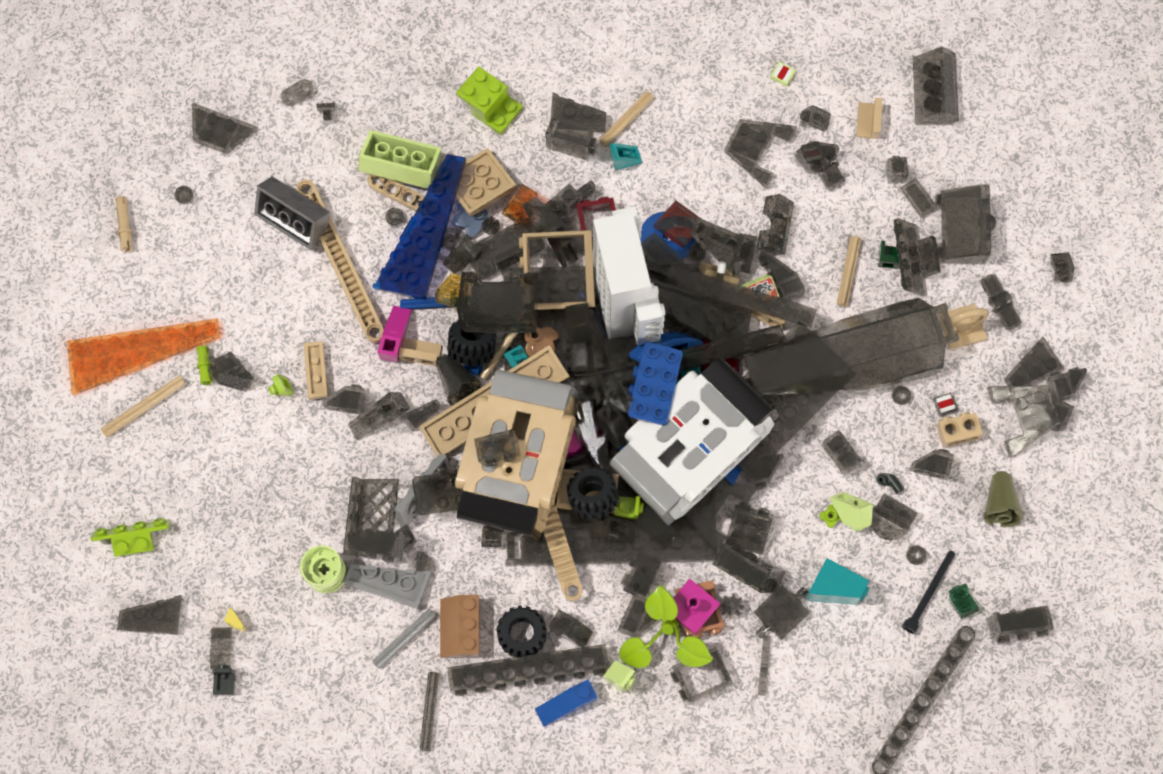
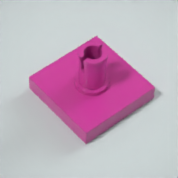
(694, 606)

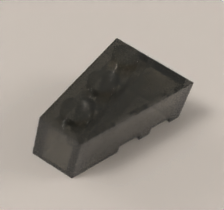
(1020, 624)

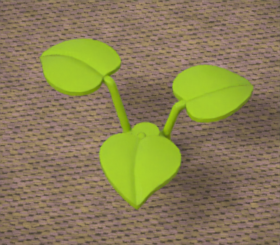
(662, 606)

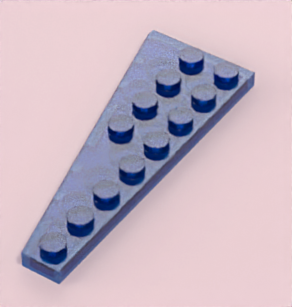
(417, 252)

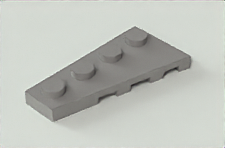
(407, 509)
(393, 584)

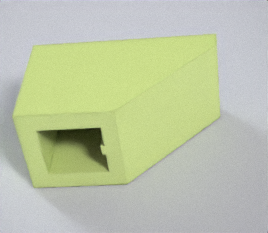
(620, 676)

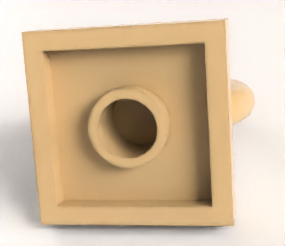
(967, 324)

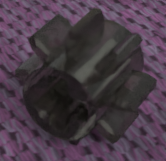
(727, 608)

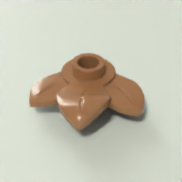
(544, 338)

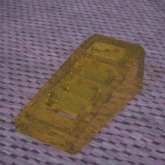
(448, 299)

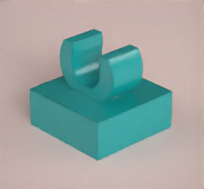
(515, 356)

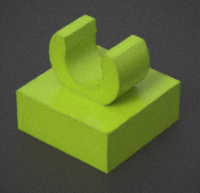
(280, 386)

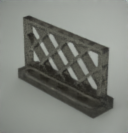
(357, 505)

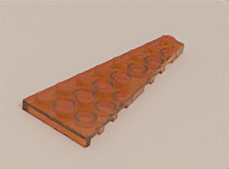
(119, 354)

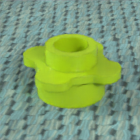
(825, 516)

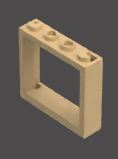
(525, 262)

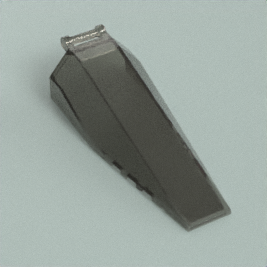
(858, 352)

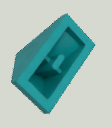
(624, 156)

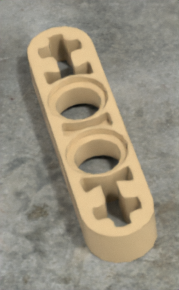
(400, 193)

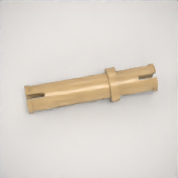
(124, 230)

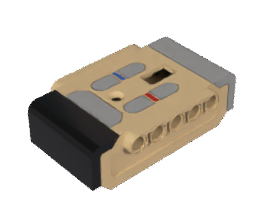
(517, 493)

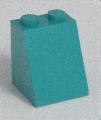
(837, 585)

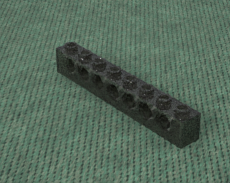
(457, 673)

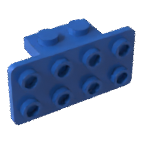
(654, 383)

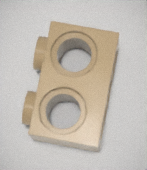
(960, 434)

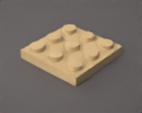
(483, 183)

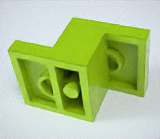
(489, 100)

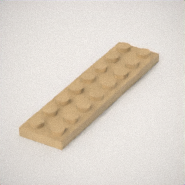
(451, 427)

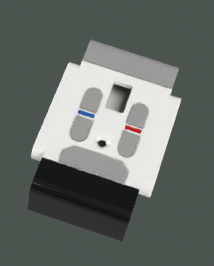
(707, 433)

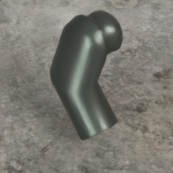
(890, 480)

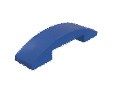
(669, 340)

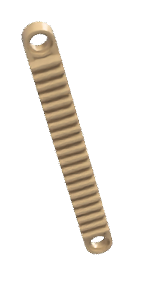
(345, 271)
(561, 555)

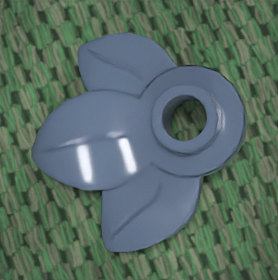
(472, 224)

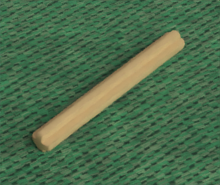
(143, 406)

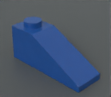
(566, 702)

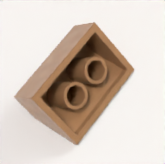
(460, 626)

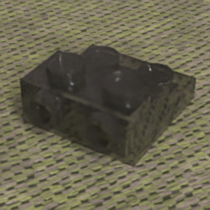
(749, 527)

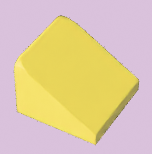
(233, 620)

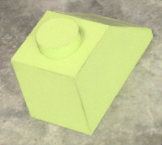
(852, 510)

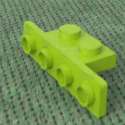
(131, 538)

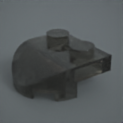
(892, 518)

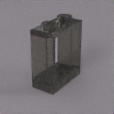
(570, 139)
(720, 669)

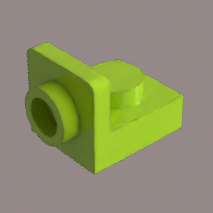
(629, 507)

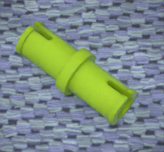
(204, 364)

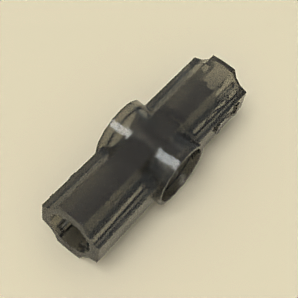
(1000, 301)

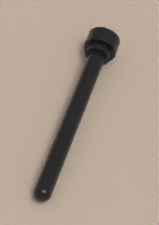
(911, 624)

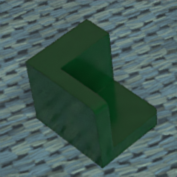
(887, 256)

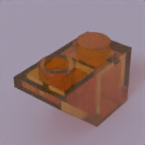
(514, 209)

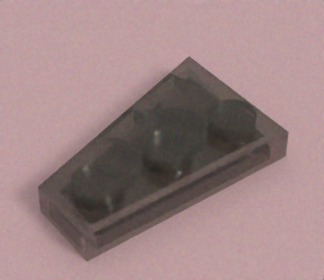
(578, 114)
(1034, 366)

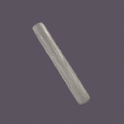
(404, 638)

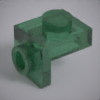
(962, 601)

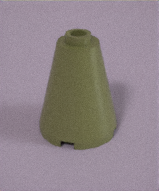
(1003, 502)

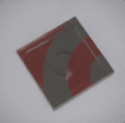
(677, 224)

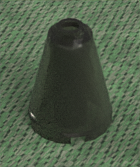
(456, 379)

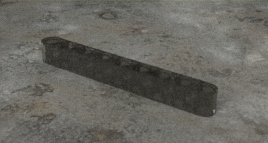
(926, 692)

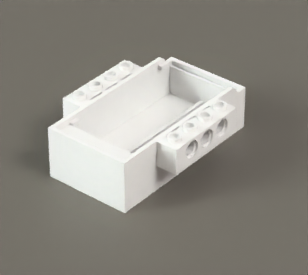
(622, 279)

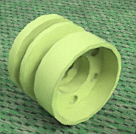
(316, 561)

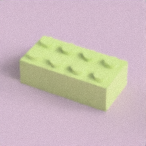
(399, 159)

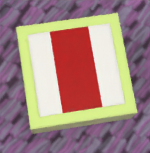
(782, 74)

